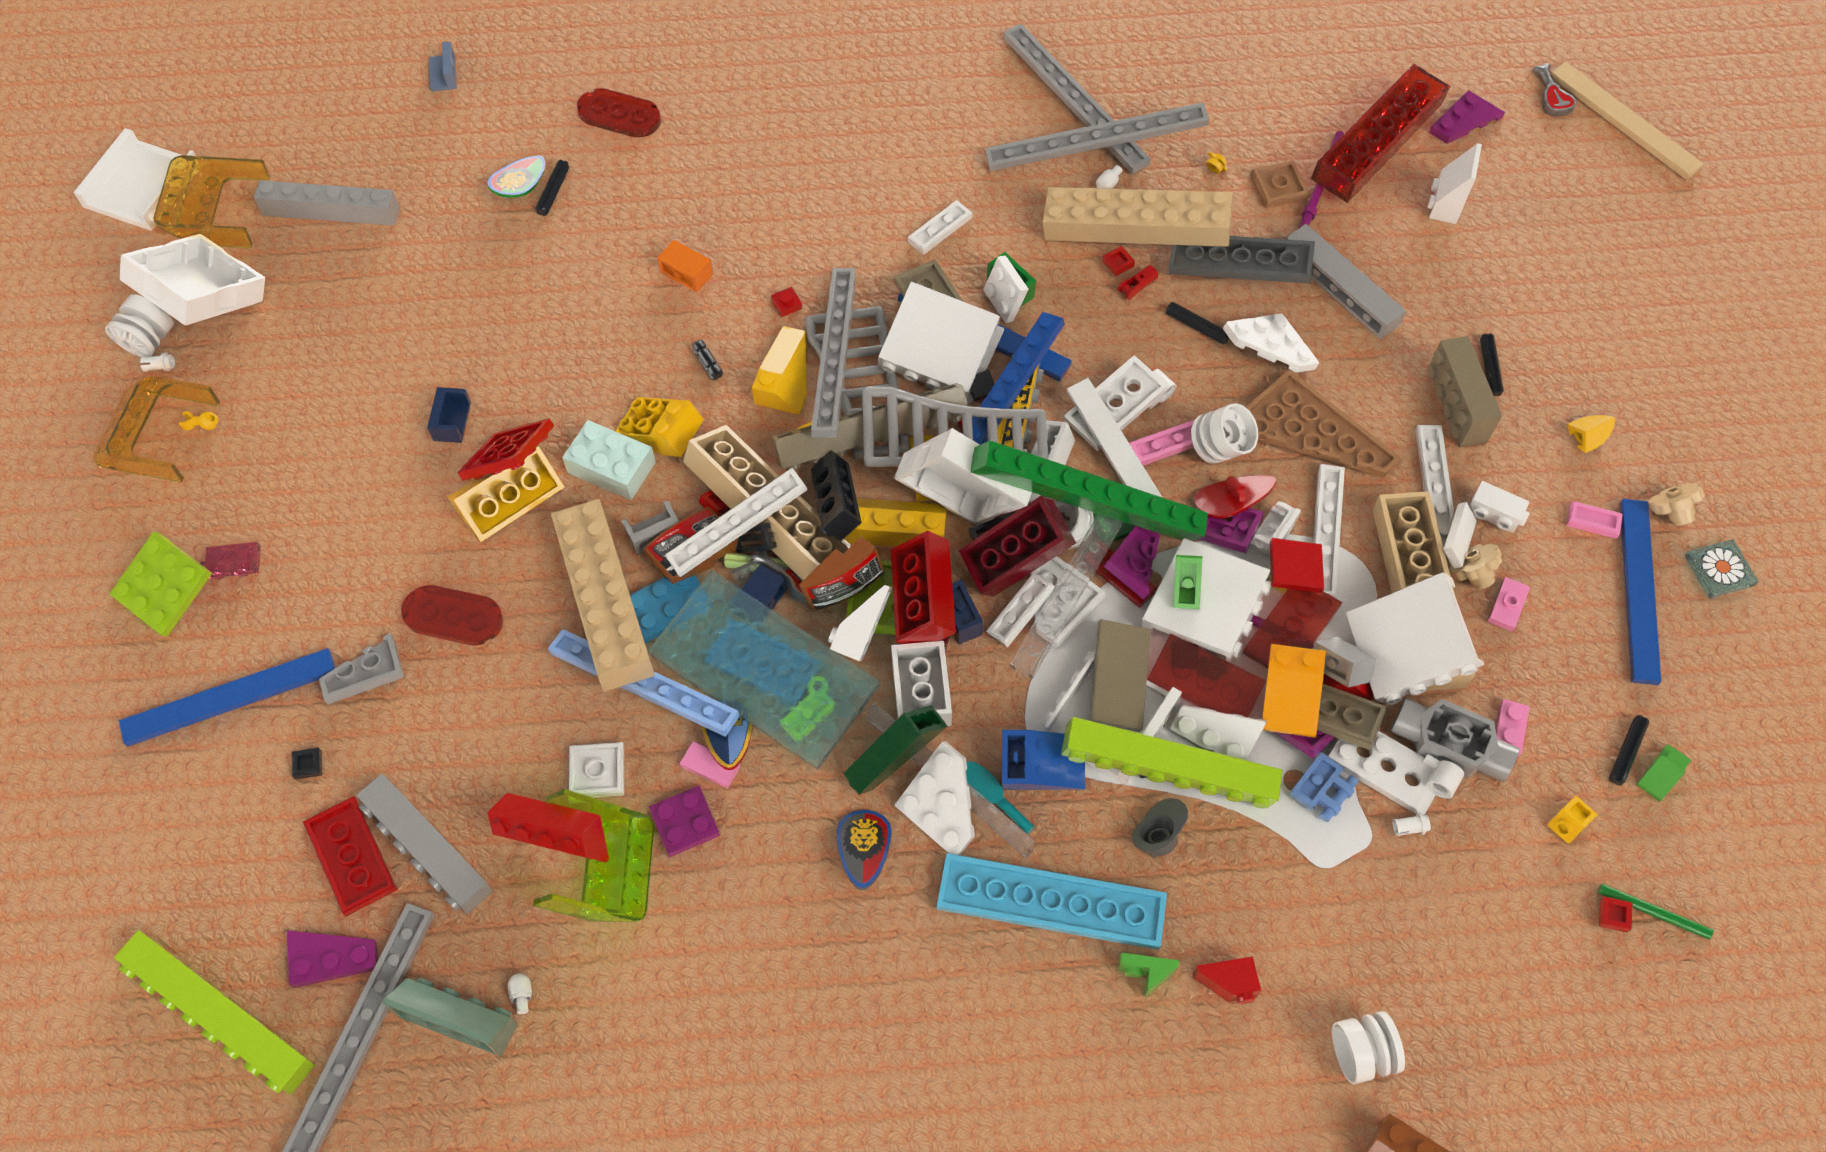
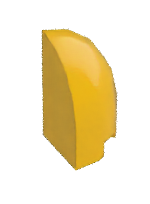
(1591, 431)

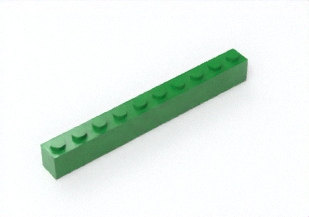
(1087, 491)

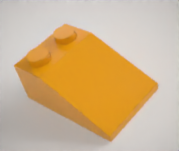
(1293, 690)

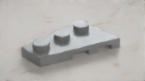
(370, 670)

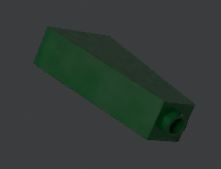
(894, 748)

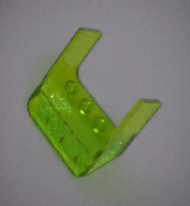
(616, 888)

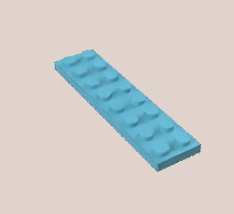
(1052, 901)

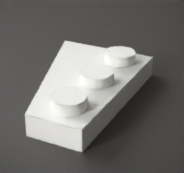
(1219, 731)

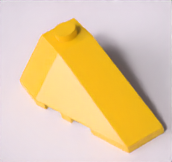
(783, 374)

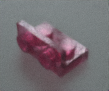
(232, 560)

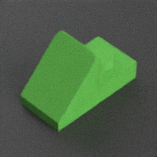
(1187, 581)
(1664, 772)
(1156, 969)

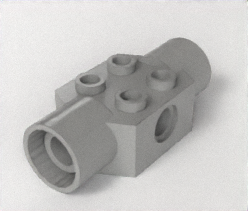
(1455, 736)

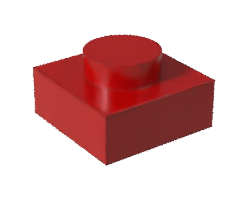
(1118, 261)
(786, 302)
(711, 500)
(1615, 914)

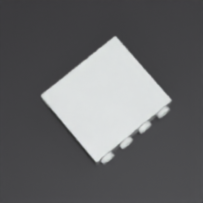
(127, 181)
(937, 339)
(1227, 601)
(1414, 638)
(1077, 703)

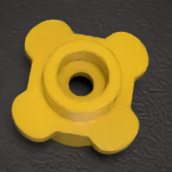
(1216, 163)

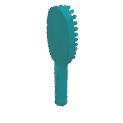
(990, 788)

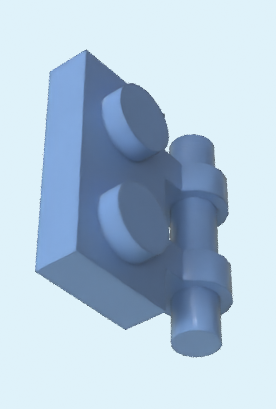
(1316, 782)

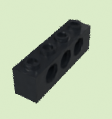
(835, 496)

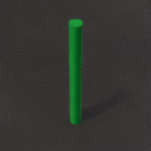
(1657, 912)

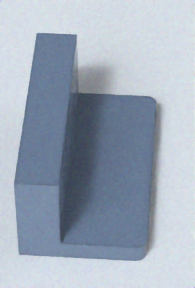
(443, 69)

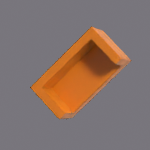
(685, 265)

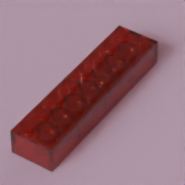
(1380, 133)

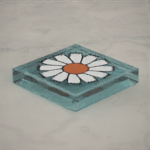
(1721, 568)

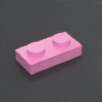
(1512, 723)

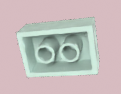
(609, 460)

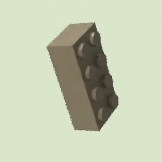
(1464, 391)

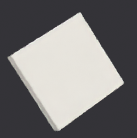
(597, 769)

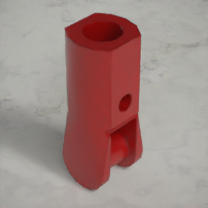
(1139, 281)

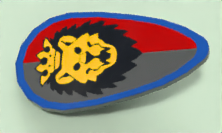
(863, 846)

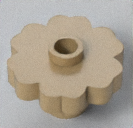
(1678, 503)
(1479, 565)

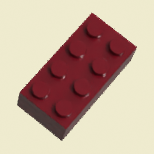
(1017, 546)

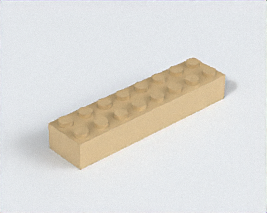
(1138, 216)
(736, 474)
(1412, 548)
(602, 596)

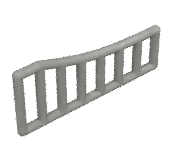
(881, 330)
(942, 409)

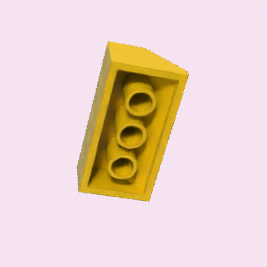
(501, 498)
(897, 521)

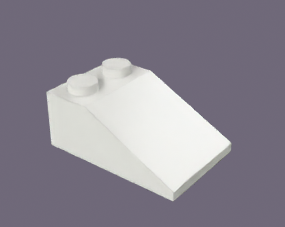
(1454, 186)
(857, 630)

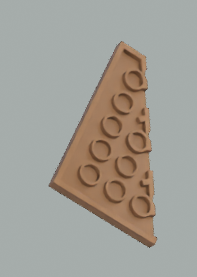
(1306, 422)

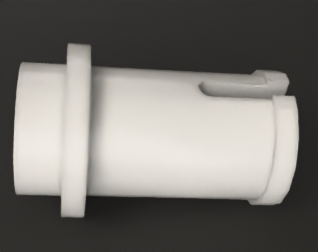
(161, 362)
(1410, 825)

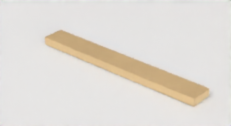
(1626, 121)

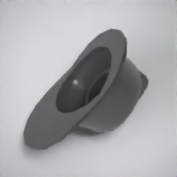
(1160, 827)

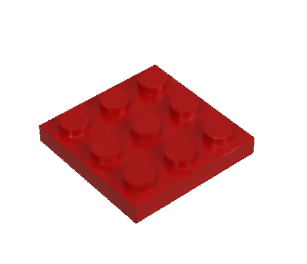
(506, 450)

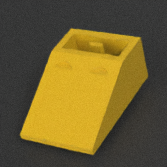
(661, 424)

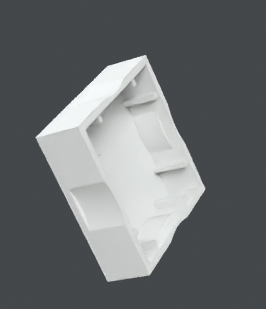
(192, 279)
(942, 473)

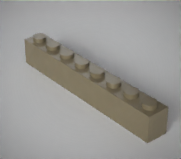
(799, 446)

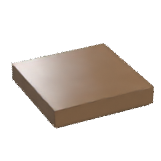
(1279, 184)

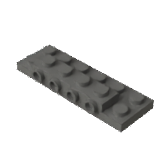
(1247, 259)

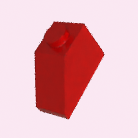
(1231, 979)

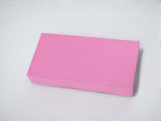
(1594, 519)
(700, 762)

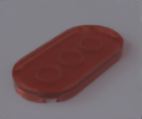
(619, 112)
(452, 615)

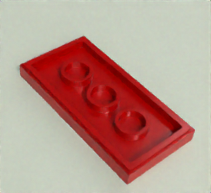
(350, 856)

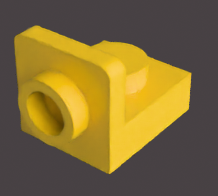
(1572, 819)

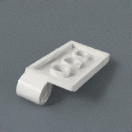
(1154, 388)
(1433, 776)

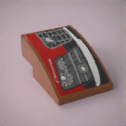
(678, 534)
(842, 576)

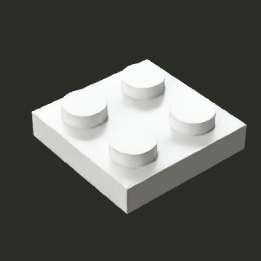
(1005, 289)

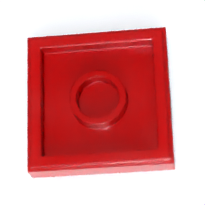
(1296, 565)

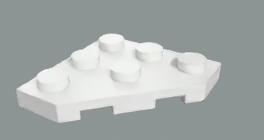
(1273, 340)
(1088, 601)
(941, 800)

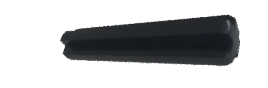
(552, 187)
(1197, 322)
(1491, 364)
(1629, 750)

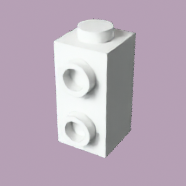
(1499, 507)

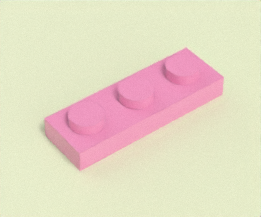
(1163, 443)

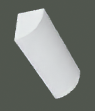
(1059, 442)

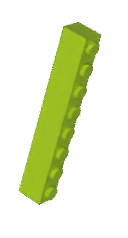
(1171, 762)
(214, 1012)

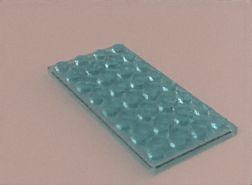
(764, 669)

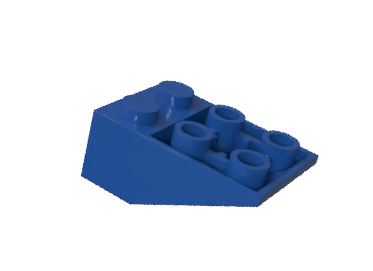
(1035, 762)

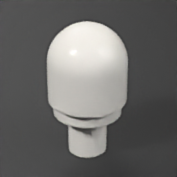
(1109, 178)
(520, 992)

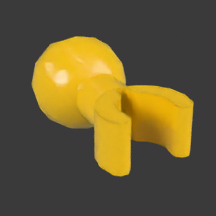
(207, 421)

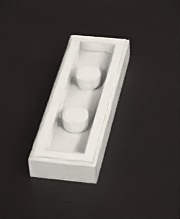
(940, 227)
(1459, 535)
(1020, 609)

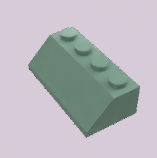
(451, 1015)

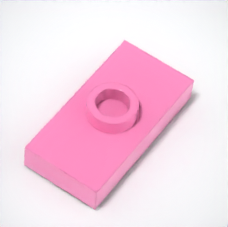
(1508, 604)

